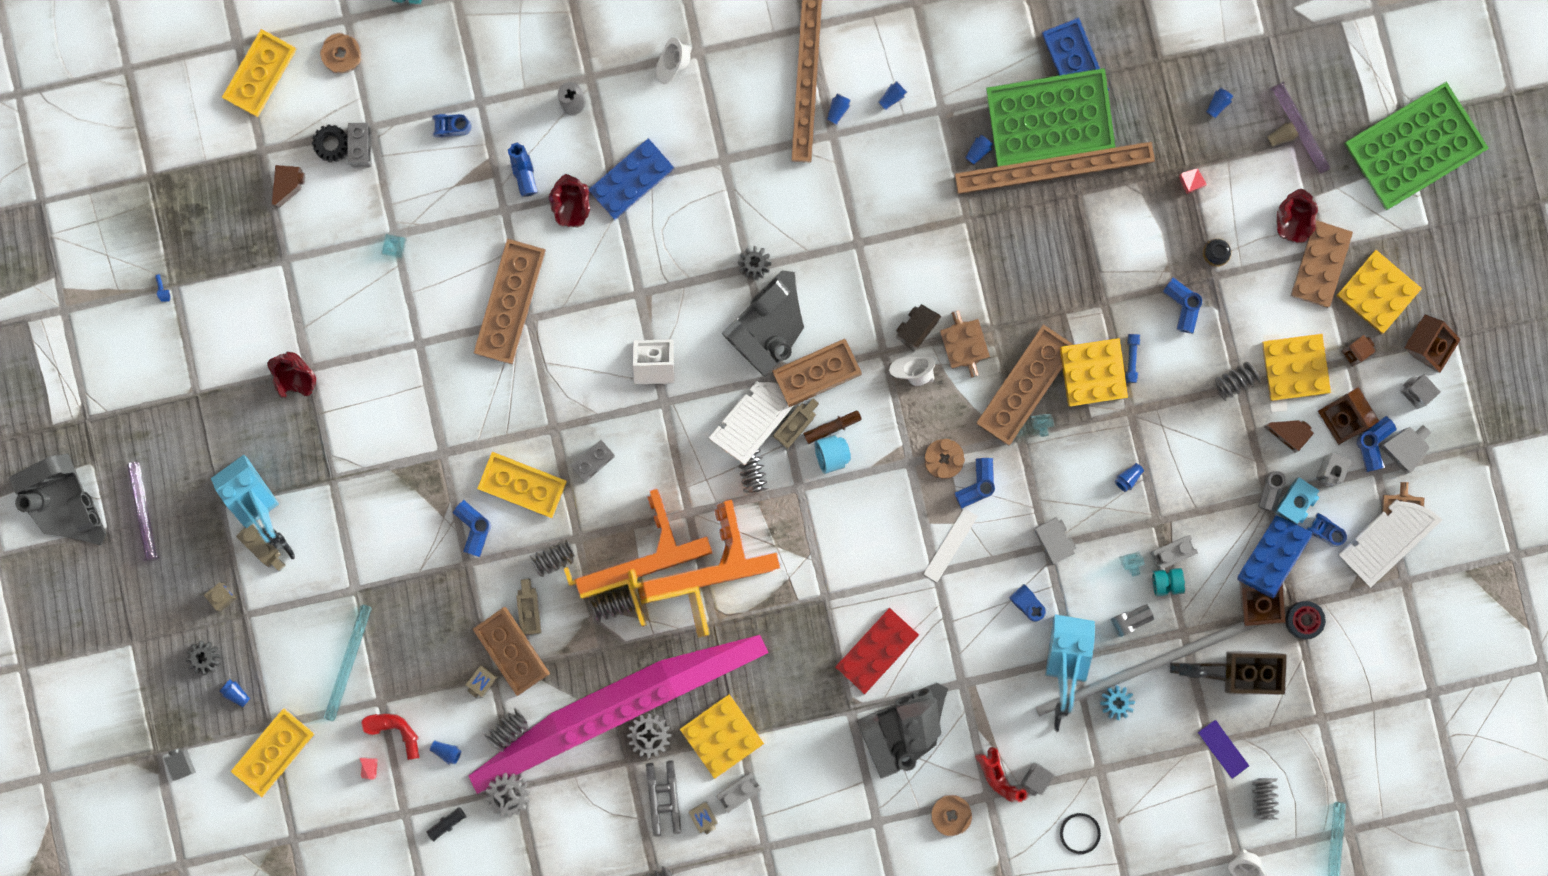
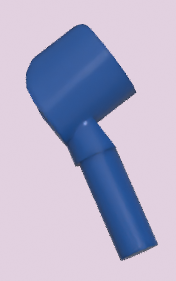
(163, 295)

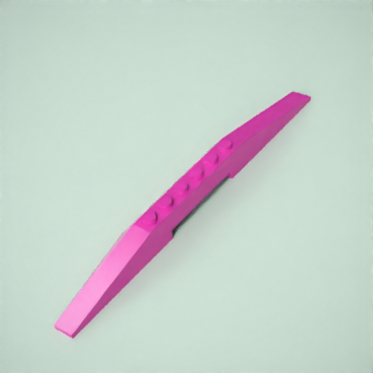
(616, 705)

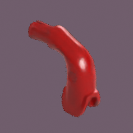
(378, 722)
(996, 778)

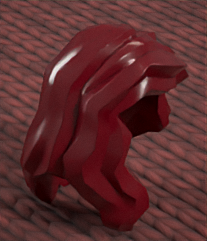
(569, 201)
(1297, 216)
(291, 374)

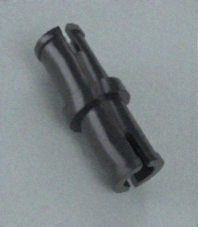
(446, 824)

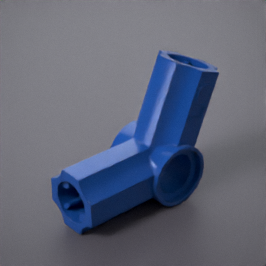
(522, 169)
(1188, 314)
(1378, 432)
(972, 493)
(470, 517)

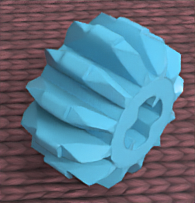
(1113, 708)

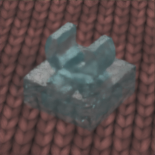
(393, 246)
(1042, 423)
(1132, 562)

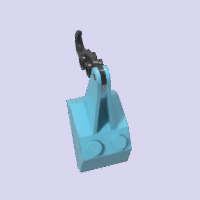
(249, 500)
(1069, 658)

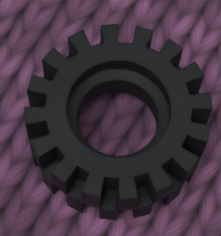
(322, 134)

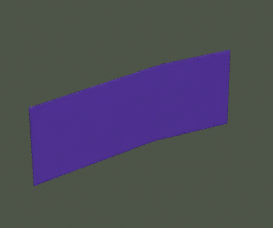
(1223, 749)

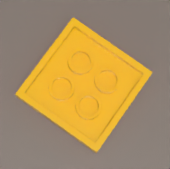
(1378, 292)
(1296, 367)
(1093, 372)
(722, 736)

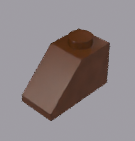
(286, 184)
(1358, 350)
(1291, 433)

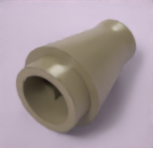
(1283, 134)

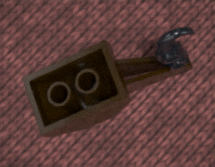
(1245, 672)

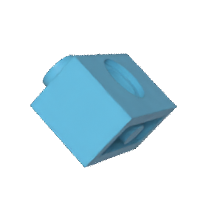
(1300, 489)

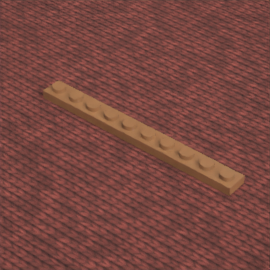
(806, 81)
(1054, 168)

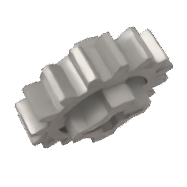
(649, 744)
(515, 796)

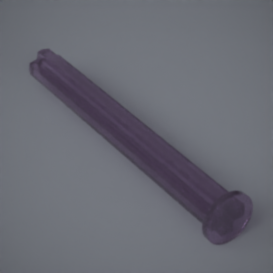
(1301, 127)
(142, 512)

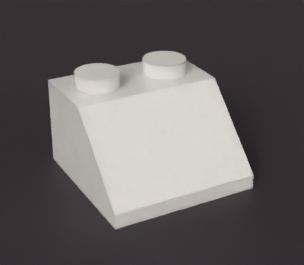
(653, 361)

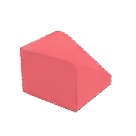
(1192, 181)
(369, 768)

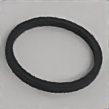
(1098, 829)

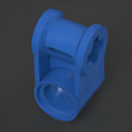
(447, 125)
(1326, 529)
(1025, 600)

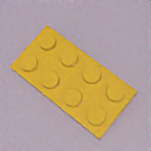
(259, 73)
(522, 485)
(272, 752)

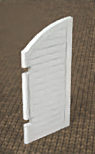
(751, 421)
(1389, 540)

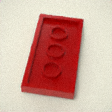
(877, 651)

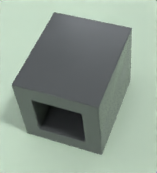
(179, 764)

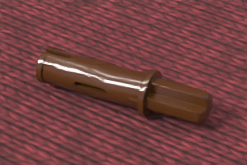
(832, 427)

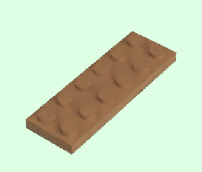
(509, 301)
(1024, 386)

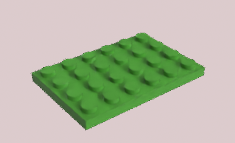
(1050, 117)
(1416, 146)

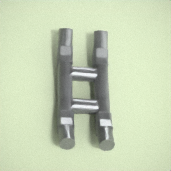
(670, 787)

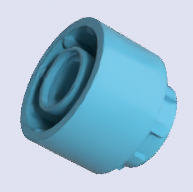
(832, 453)

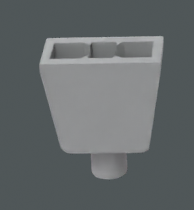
(1407, 448)

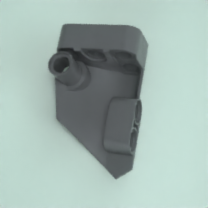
(768, 323)
(57, 500)
(883, 732)

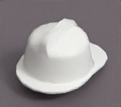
(673, 59)
(914, 369)
(1246, 865)

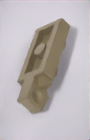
(796, 424)
(260, 548)
(528, 609)

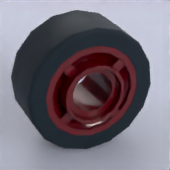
(1316, 617)

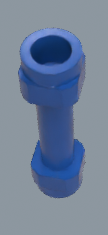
(1133, 341)

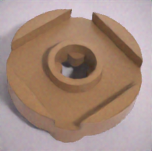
(350, 59)
(945, 447)
(950, 803)

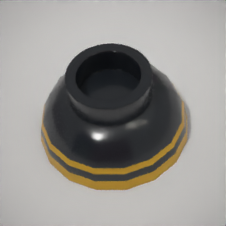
(1217, 252)

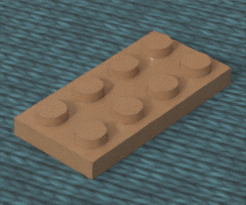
(1321, 264)
(817, 372)
(511, 651)

